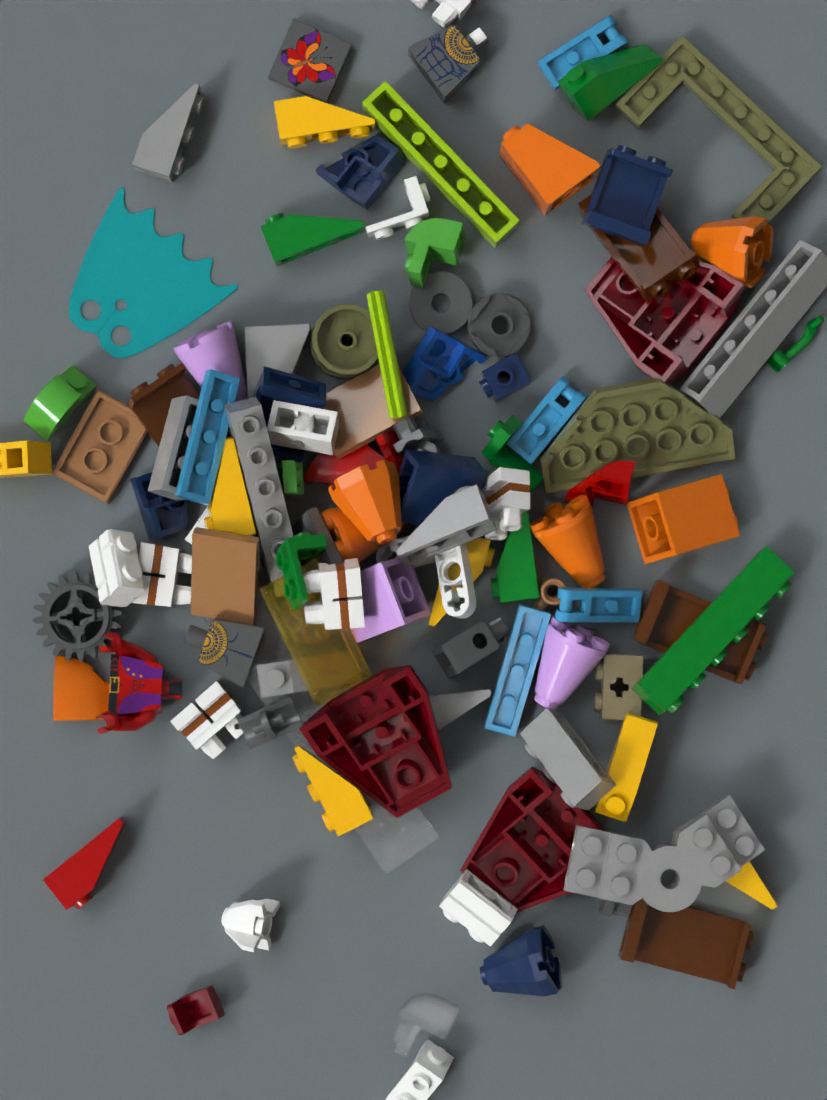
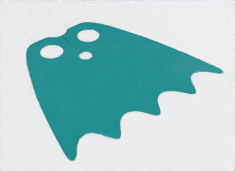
(146, 272)

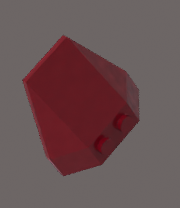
(669, 331)
(383, 740)
(528, 842)

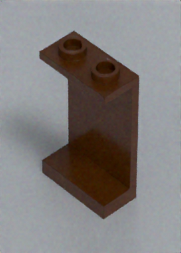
(153, 401)
(687, 942)

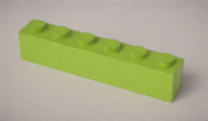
(440, 164)

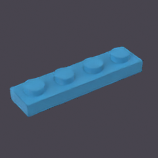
(207, 438)
(517, 670)

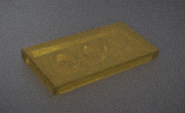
(325, 658)

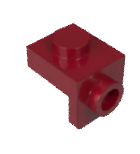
(195, 1010)

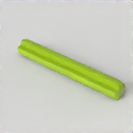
(387, 354)

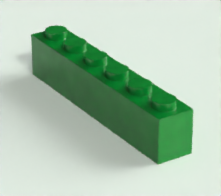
(713, 630)

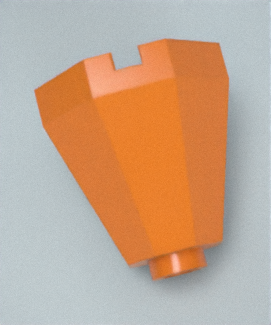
(736, 246)
(371, 500)

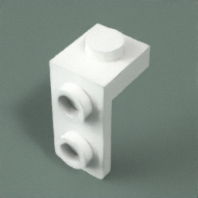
(418, 196)
(424, 1074)

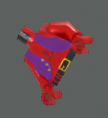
(134, 686)

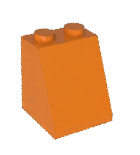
(546, 166)
(683, 518)

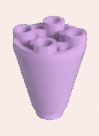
(566, 661)

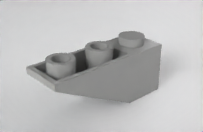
(164, 140)

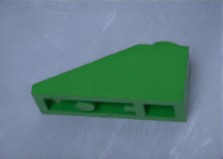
(605, 78)
(300, 234)
(516, 567)

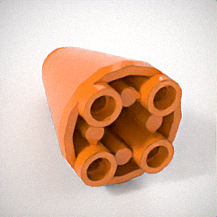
(347, 537)
(572, 540)

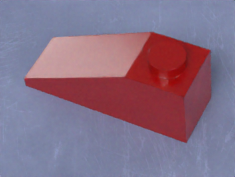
(83, 870)

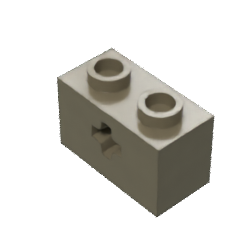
(629, 670)

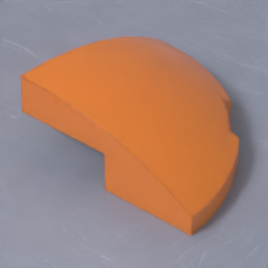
(78, 691)

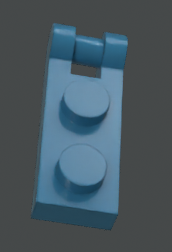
(581, 48)
(545, 421)
(599, 604)

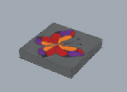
(310, 61)

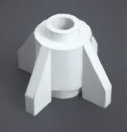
(250, 923)

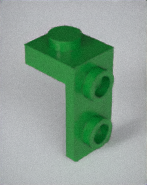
(502, 456)
(297, 548)

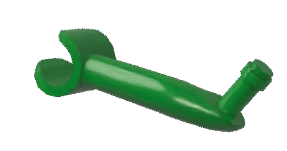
(780, 359)

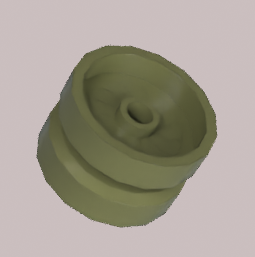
(326, 343)

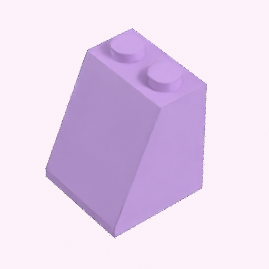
(389, 598)

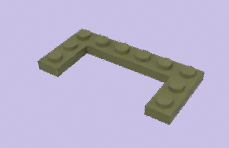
(687, 65)

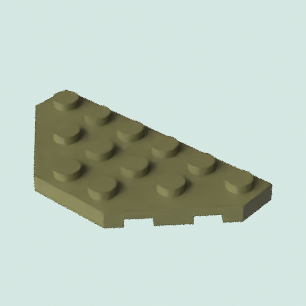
(635, 423)

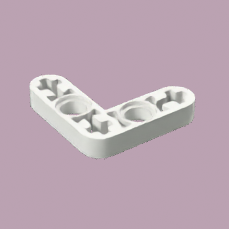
(443, 562)

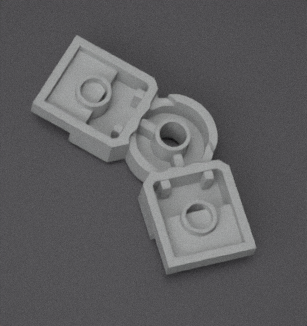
(626, 869)

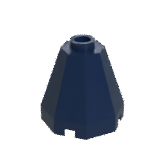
(524, 966)

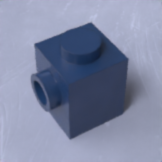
(504, 378)

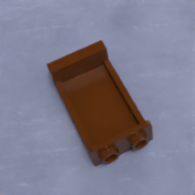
(651, 266)
(673, 611)

